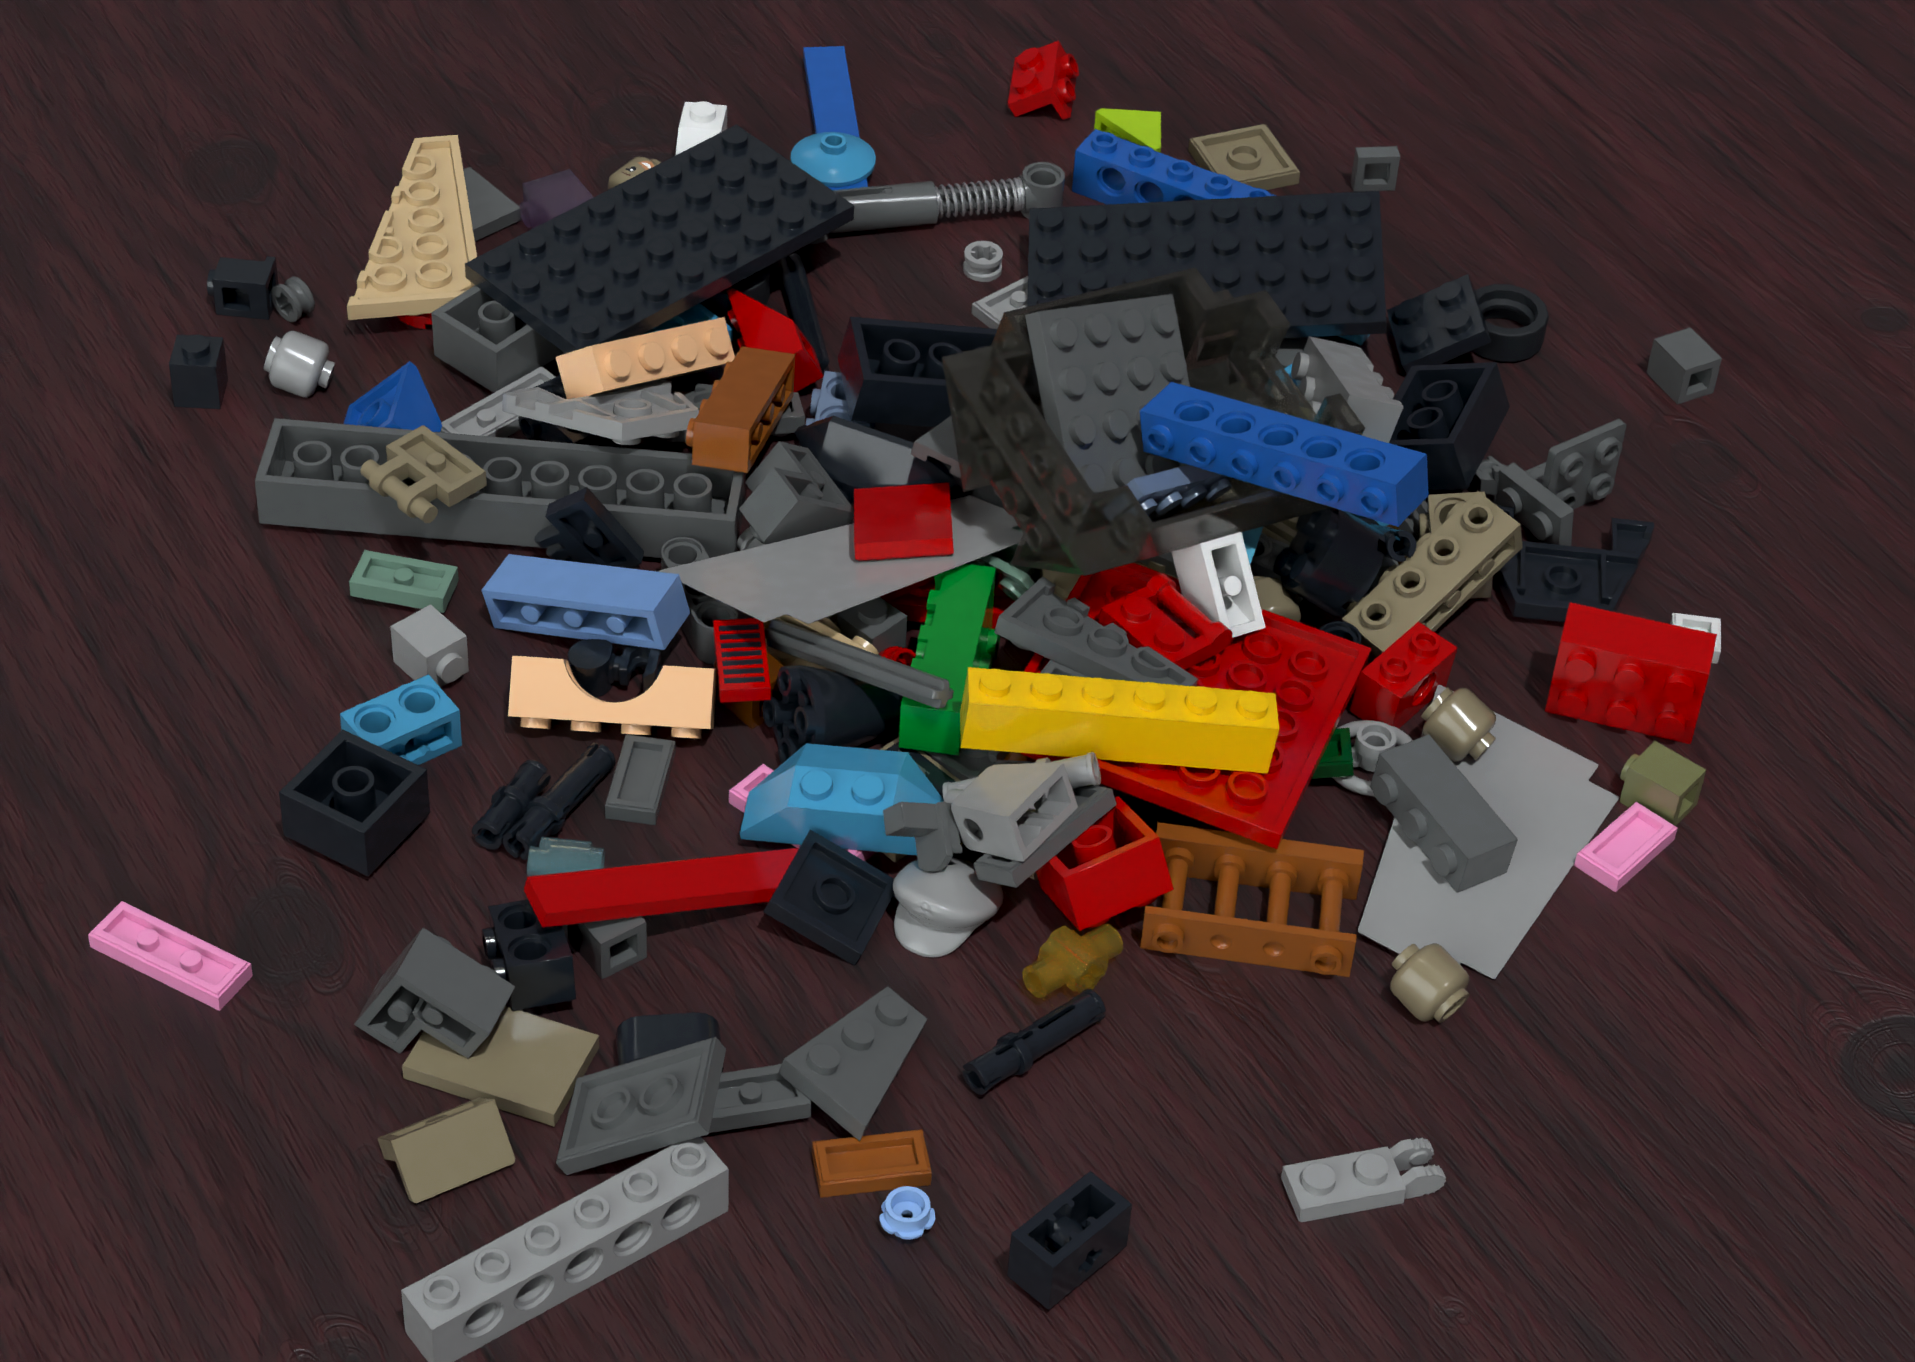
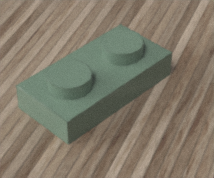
(403, 581)

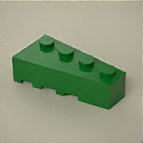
(953, 638)

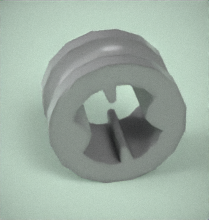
(983, 261)

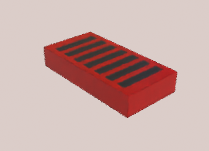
(741, 660)

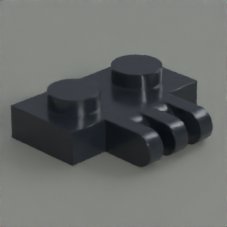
(587, 533)

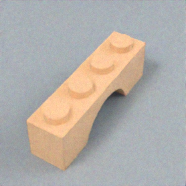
(645, 358)
(548, 690)

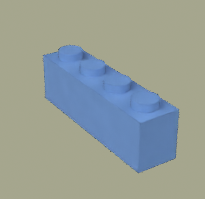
(586, 601)

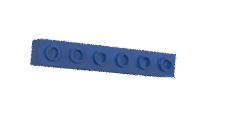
(1126, 173)
(1285, 453)

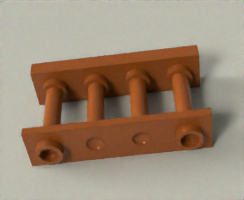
(1238, 860)

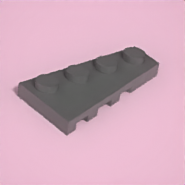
(1073, 639)

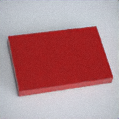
(902, 522)

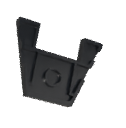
(1549, 576)

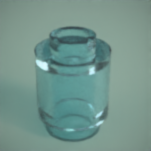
(563, 856)

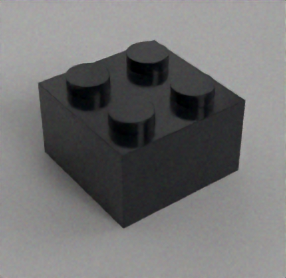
(355, 802)

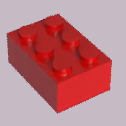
(1631, 673)

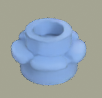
(907, 1202)

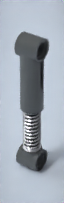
(923, 202)

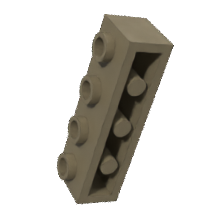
(1440, 574)

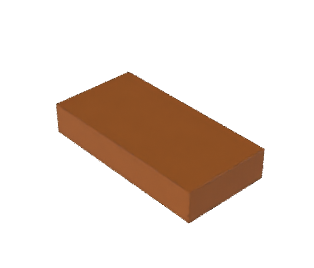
(871, 1164)

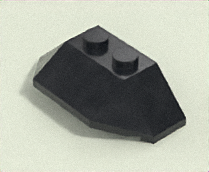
(870, 458)

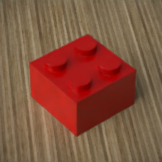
(1107, 869)

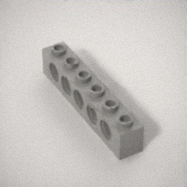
(565, 1251)

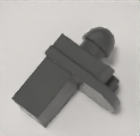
(933, 830)

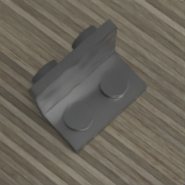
(1583, 466)

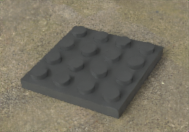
(1097, 374)

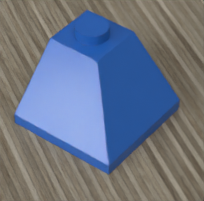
(396, 403)

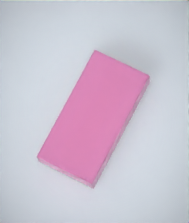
(1625, 846)

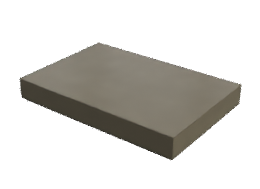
(522, 1064)

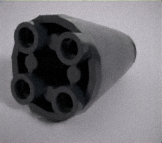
(827, 710)

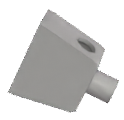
(1012, 808)

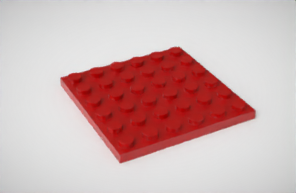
(1312, 685)

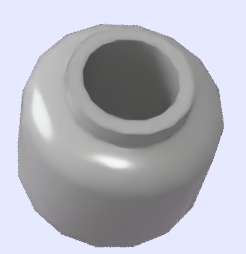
(299, 364)

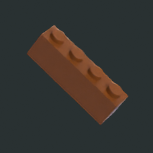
(742, 409)

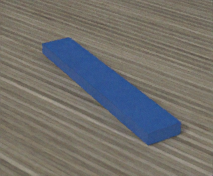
(830, 94)

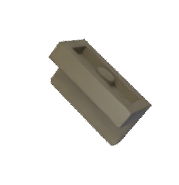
(449, 1148)

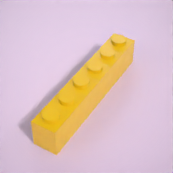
(1118, 720)

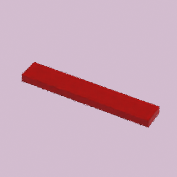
(656, 887)

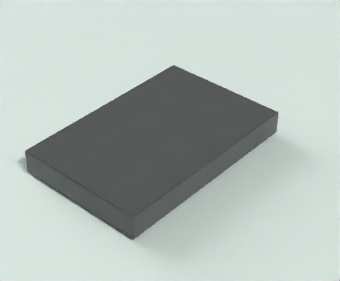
(641, 1106)

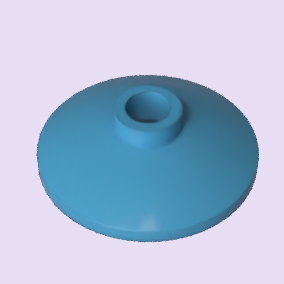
(834, 158)

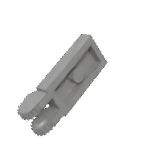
(1361, 1180)

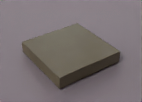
(1247, 156)

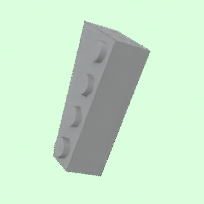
(1338, 368)

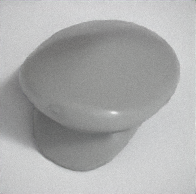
(942, 907)

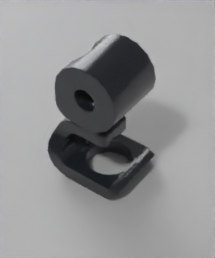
(598, 667)

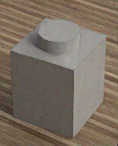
(431, 646)

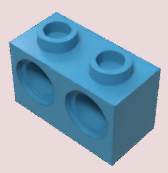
(408, 721)

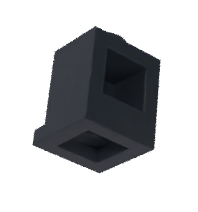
(243, 287)

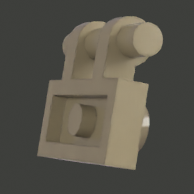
(433, 465)

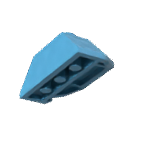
(838, 796)

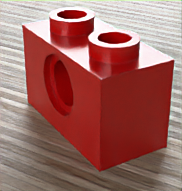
(1403, 677)

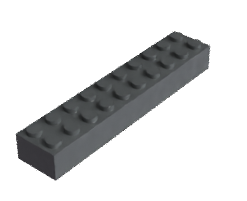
(315, 481)

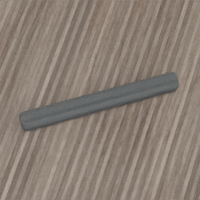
(858, 663)

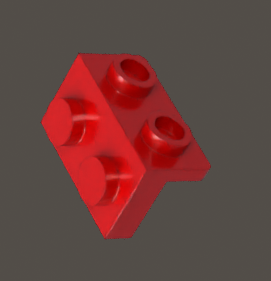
(1043, 78)

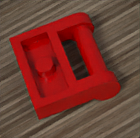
(1151, 627)

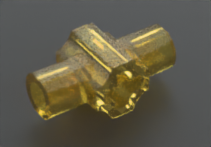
(1072, 960)

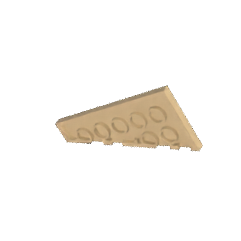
(421, 239)

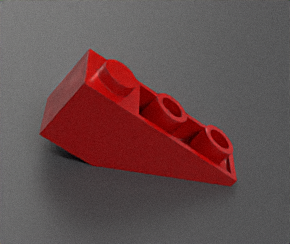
(772, 331)

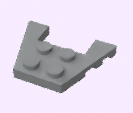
(617, 415)

